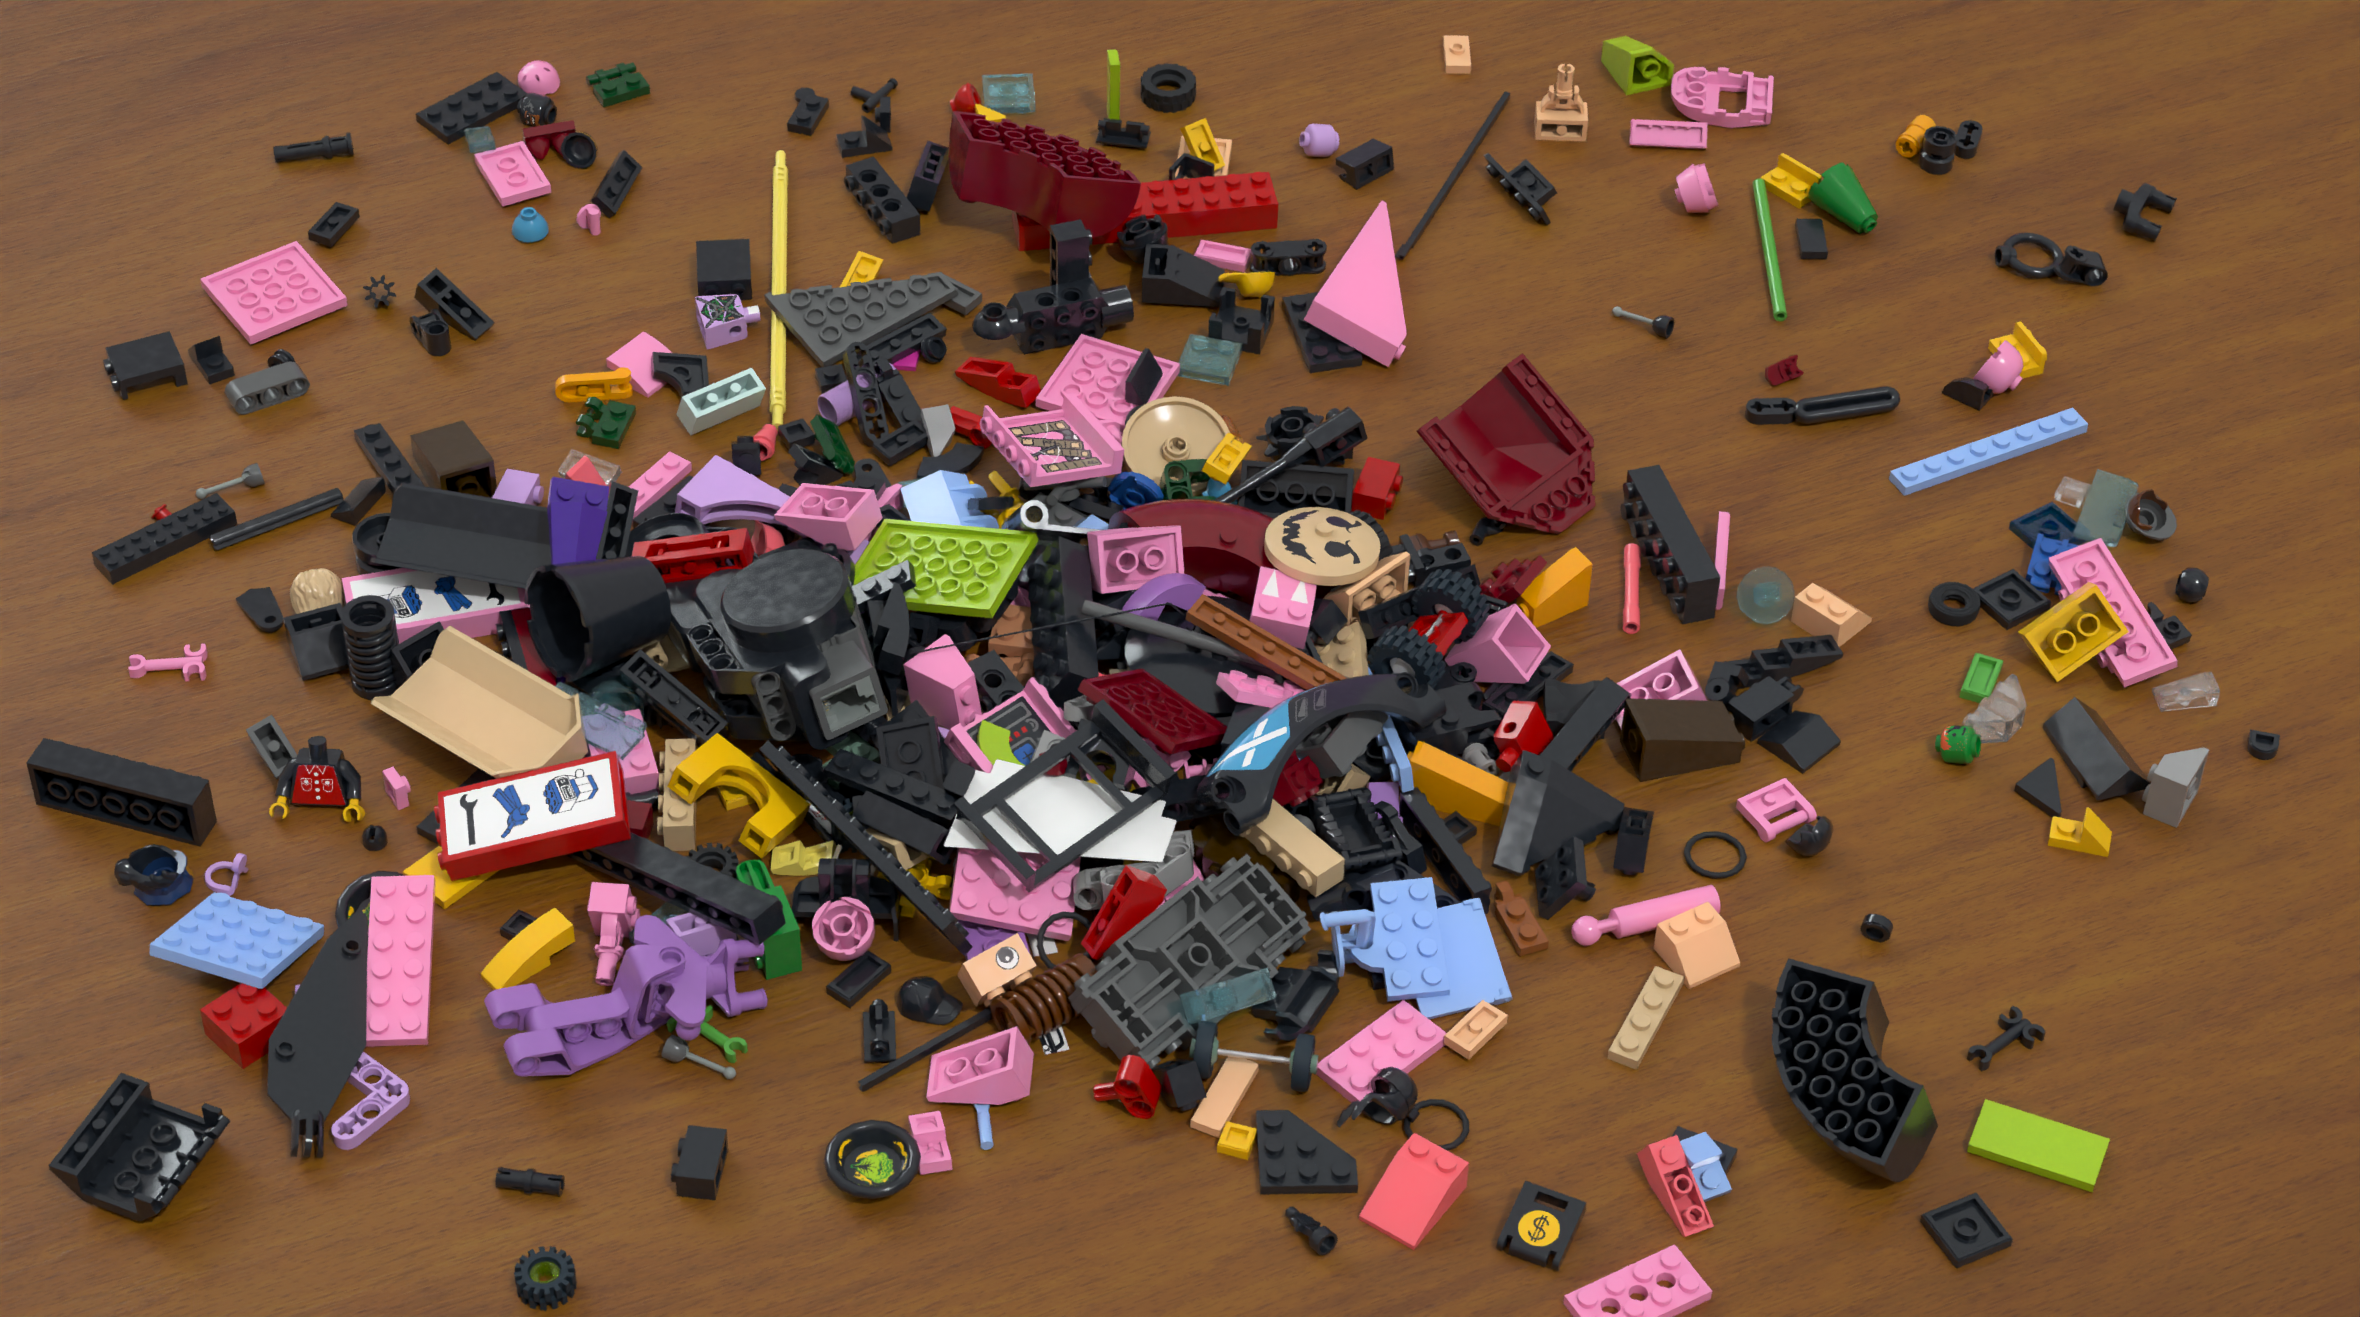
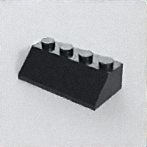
(1298, 488)

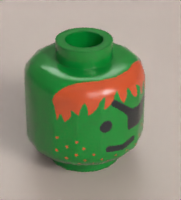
(1958, 744)

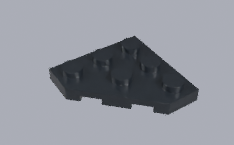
(1299, 1158)

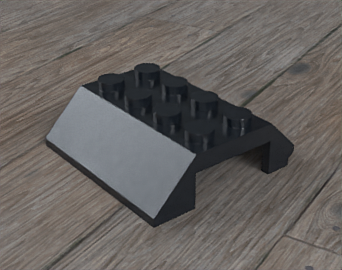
(135, 1150)

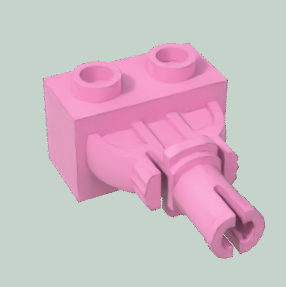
(613, 918)

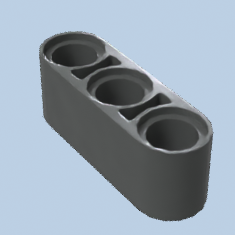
(267, 387)

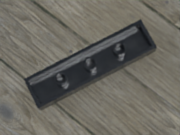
(164, 538)
(1443, 849)

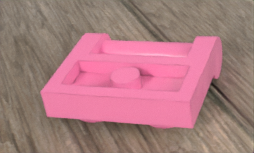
(1771, 802)

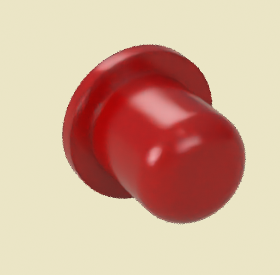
(161, 512)

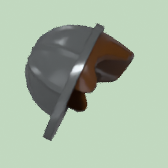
(2150, 516)

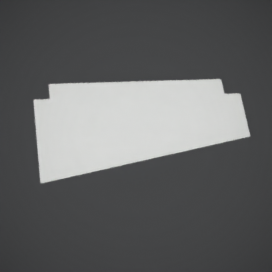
(1062, 813)

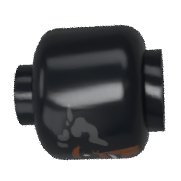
(536, 110)

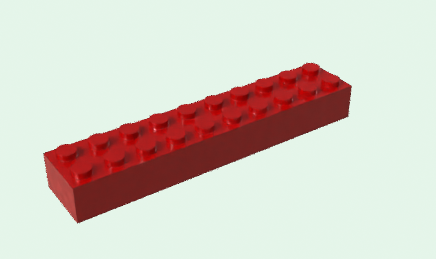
(1187, 208)

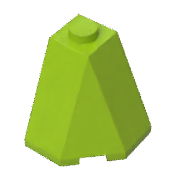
(1636, 65)

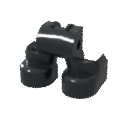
(847, 879)

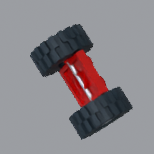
(1447, 612)

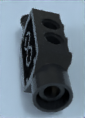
(1055, 315)

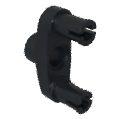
(2133, 204)

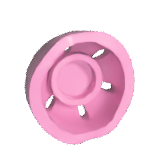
(538, 78)

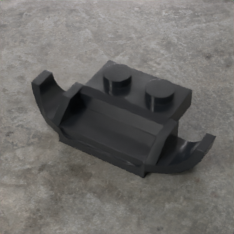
(1301, 998)

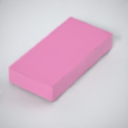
(1224, 255)

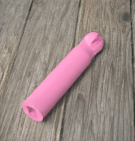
(1643, 915)

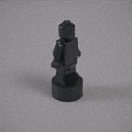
(1320, 1238)

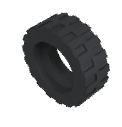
(1168, 100)

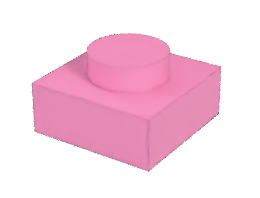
(396, 787)

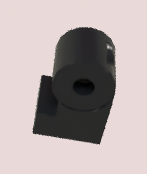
(1724, 682)

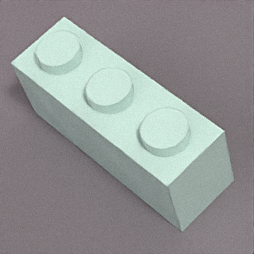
(721, 401)

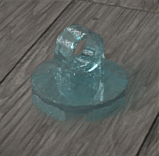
(1766, 595)

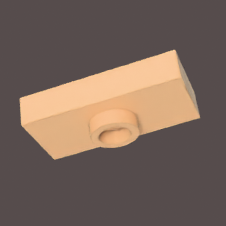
(1457, 55)
(1475, 1029)

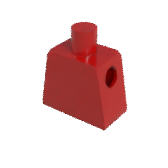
(1521, 730)

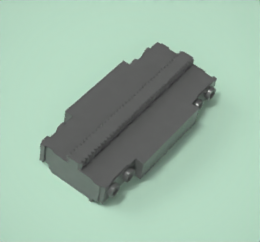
(1187, 943)

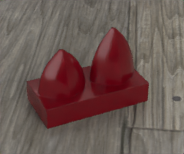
(540, 138)

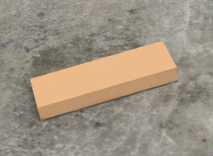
(1224, 1095)

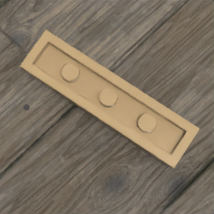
(1645, 1017)

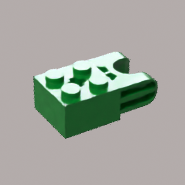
(783, 947)

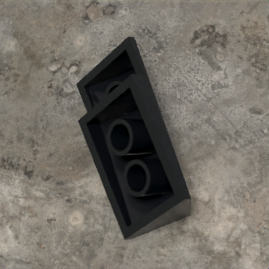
(2093, 752)

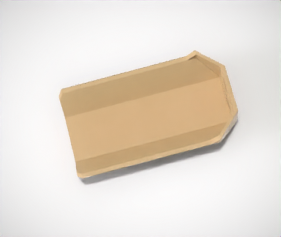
(488, 709)

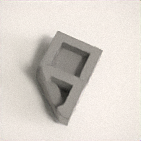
(939, 428)

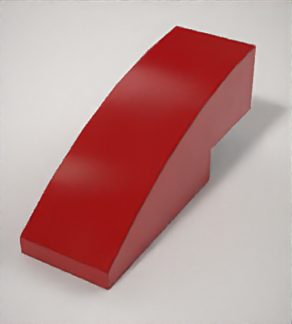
(1000, 381)

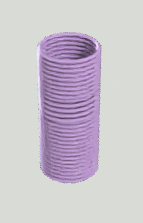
(837, 403)

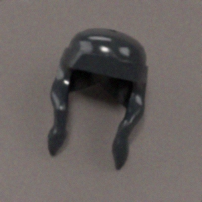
(1392, 1099)

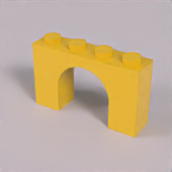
(724, 764)

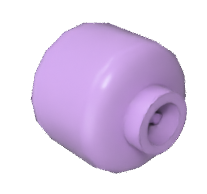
(1319, 140)

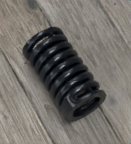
(368, 637)

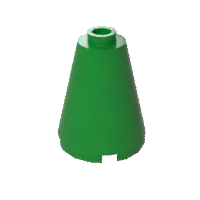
(1844, 198)

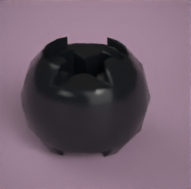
(2192, 585)

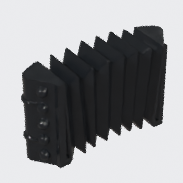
(1351, 829)

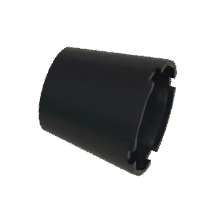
(595, 612)

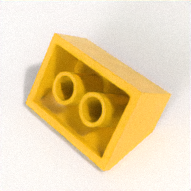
(2073, 631)

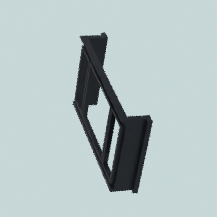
(1123, 740)

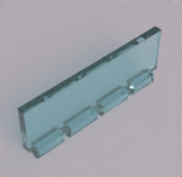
(2105, 508)
(607, 726)

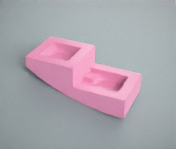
(931, 1139)

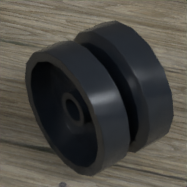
(367, 541)

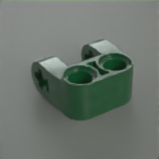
(1187, 473)

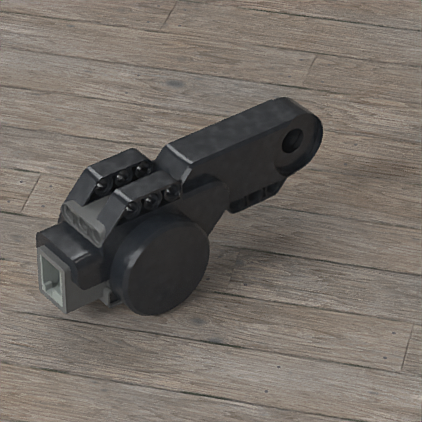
(774, 641)

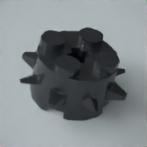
(1286, 430)

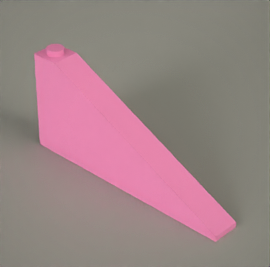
(1363, 295)

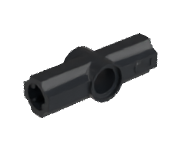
(1340, 897)

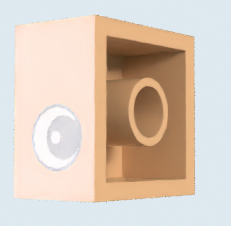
(997, 970)

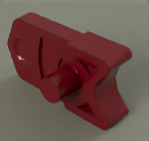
(1783, 370)

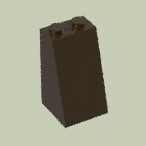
(454, 460)
(1678, 736)

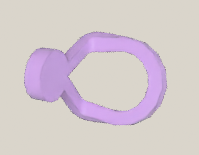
(237, 867)

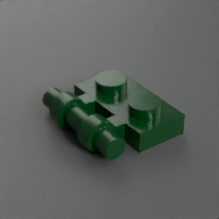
(623, 88)

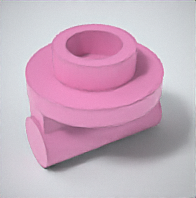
(589, 218)

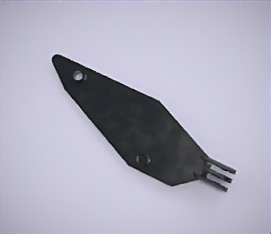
(321, 1035)

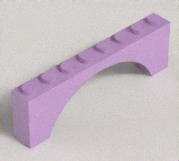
(729, 492)

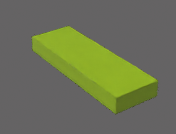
(1113, 85)

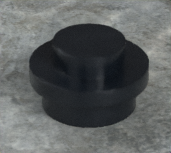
(933, 349)

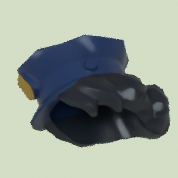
(156, 874)

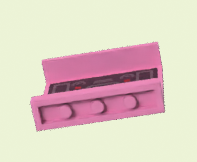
(1024, 716)

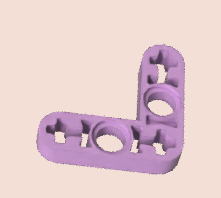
(376, 1099)

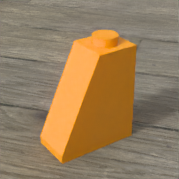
(1558, 589)

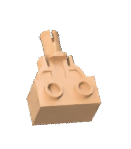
(1562, 114)

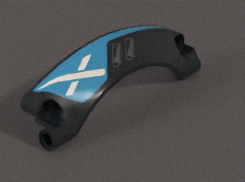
(1254, 760)

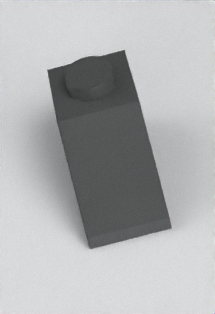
(271, 744)

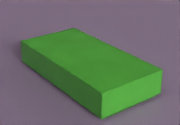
(1981, 678)

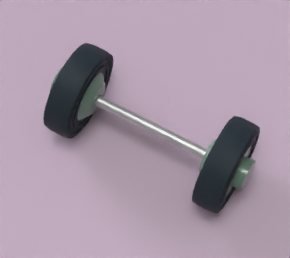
(1301, 1062)

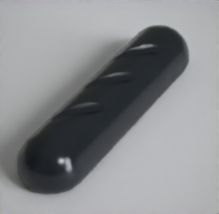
(1846, 405)

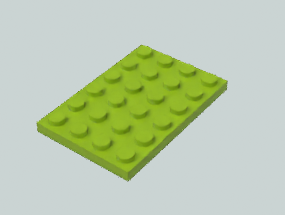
(954, 565)

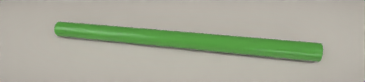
(1769, 250)

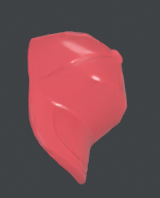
(766, 538)

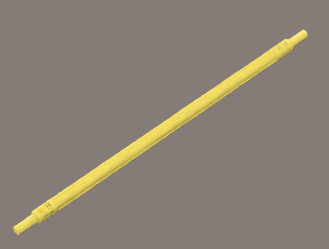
(779, 283)

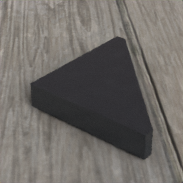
(2041, 788)

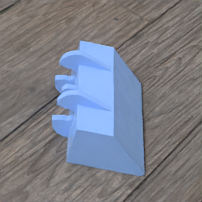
(944, 500)

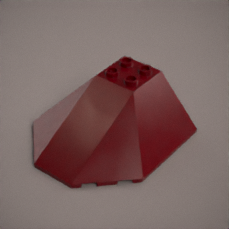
(1518, 451)

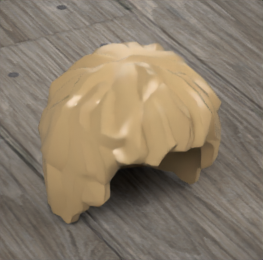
(316, 590)

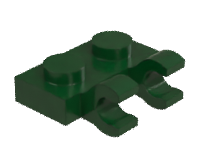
(612, 425)

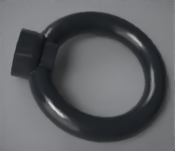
(2007, 255)

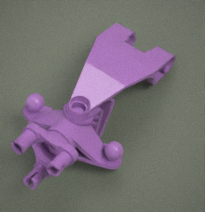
(655, 982)

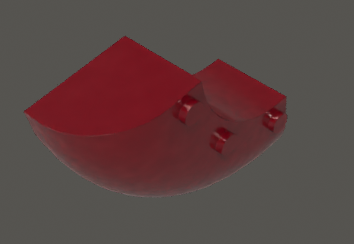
(1038, 174)
(1218, 541)

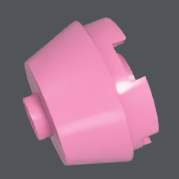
(1696, 190)

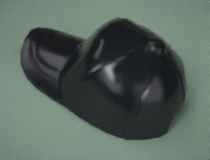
(927, 1001)

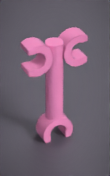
(189, 664)

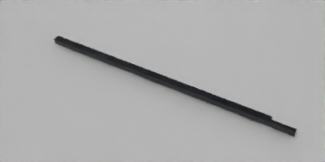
(1420, 228)
(929, 1047)

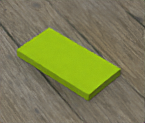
(2038, 1145)

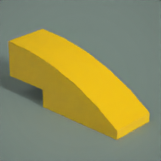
(529, 951)

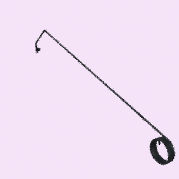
(922, 649)

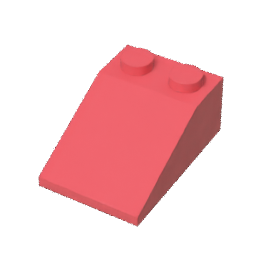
(1415, 1191)

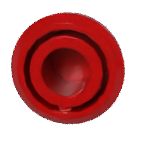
(965, 99)

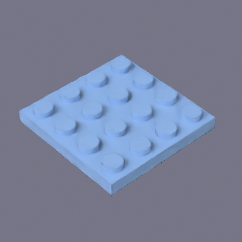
(237, 940)

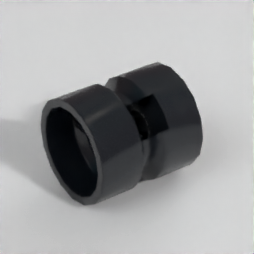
(1938, 150)

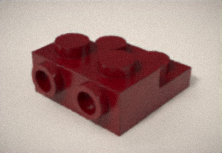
(1511, 578)
(1297, 781)

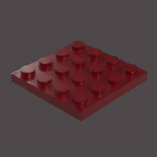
(1155, 711)

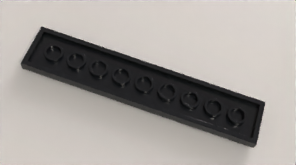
(868, 846)

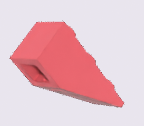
(1675, 1185)

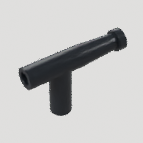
(873, 99)

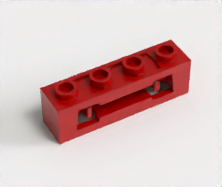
(696, 555)

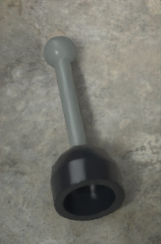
(1662, 325)

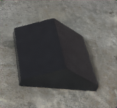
(1800, 740)

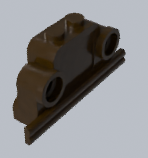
(1217, 845)

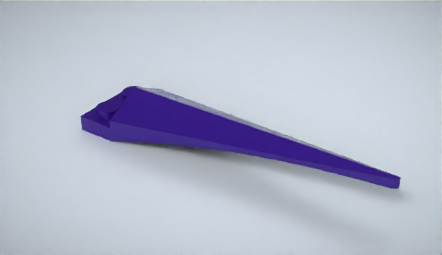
(575, 521)

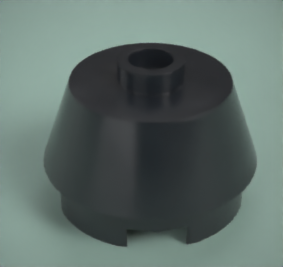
(1142, 232)

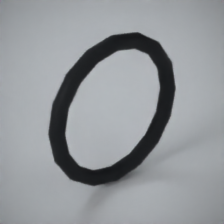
(1715, 875)
(1047, 923)
(1440, 1102)

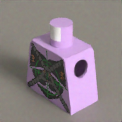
(724, 319)

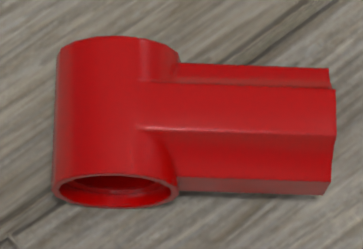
(969, 425)

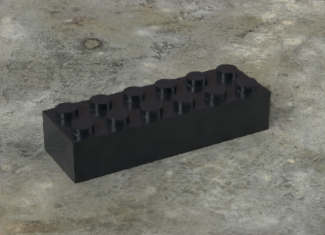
(1670, 544)
(1056, 595)
(122, 792)

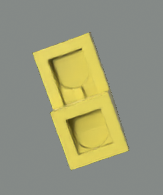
(797, 860)

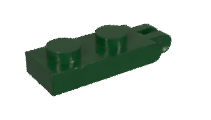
(833, 444)

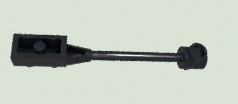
(1319, 442)

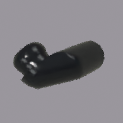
(1484, 528)

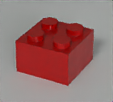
(242, 1022)

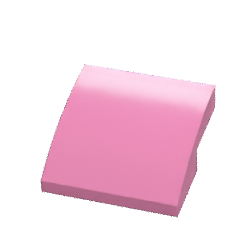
(637, 357)

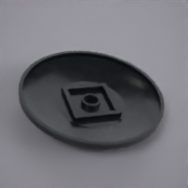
(1188, 668)

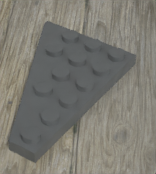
(833, 318)

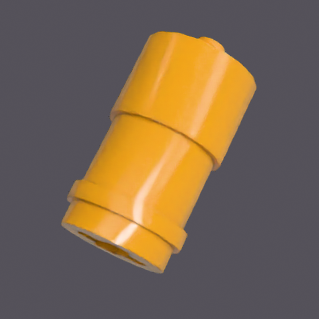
(1911, 140)

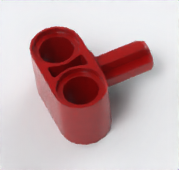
(1134, 1086)

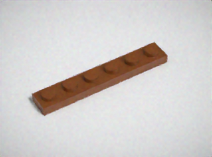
(1260, 644)

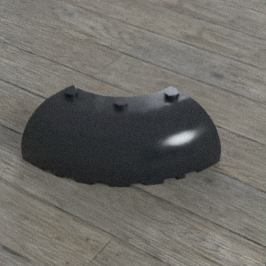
(1832, 1067)

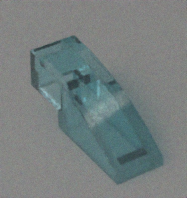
(1228, 996)

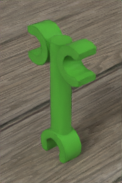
(717, 1037)

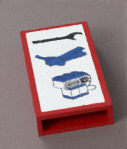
(532, 816)

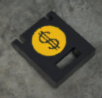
(1539, 1228)

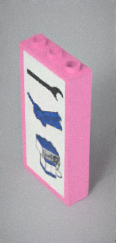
(430, 597)

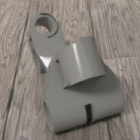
(1172, 872)

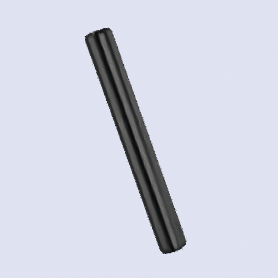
(276, 519)

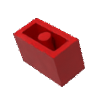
(1377, 487)

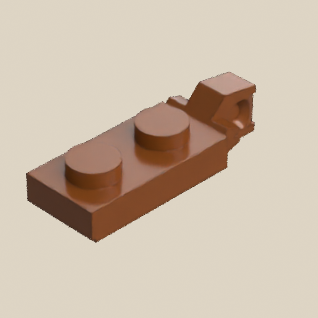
(1518, 921)

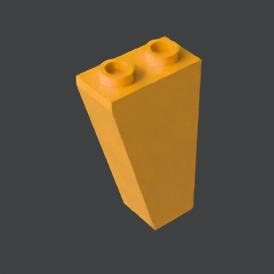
(1457, 785)

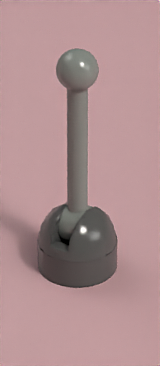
(250, 476)
(677, 1050)

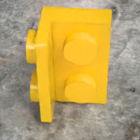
(1791, 181)
(2031, 351)

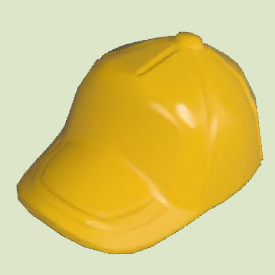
(1250, 284)

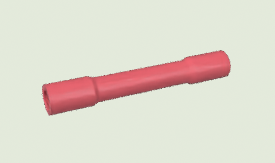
(1631, 609)

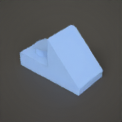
(1704, 1162)

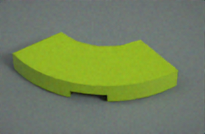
(995, 743)

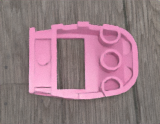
(1697, 96)

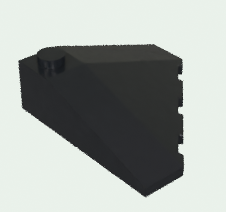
(1545, 810)

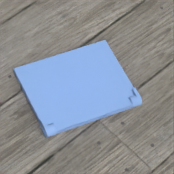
(1470, 962)

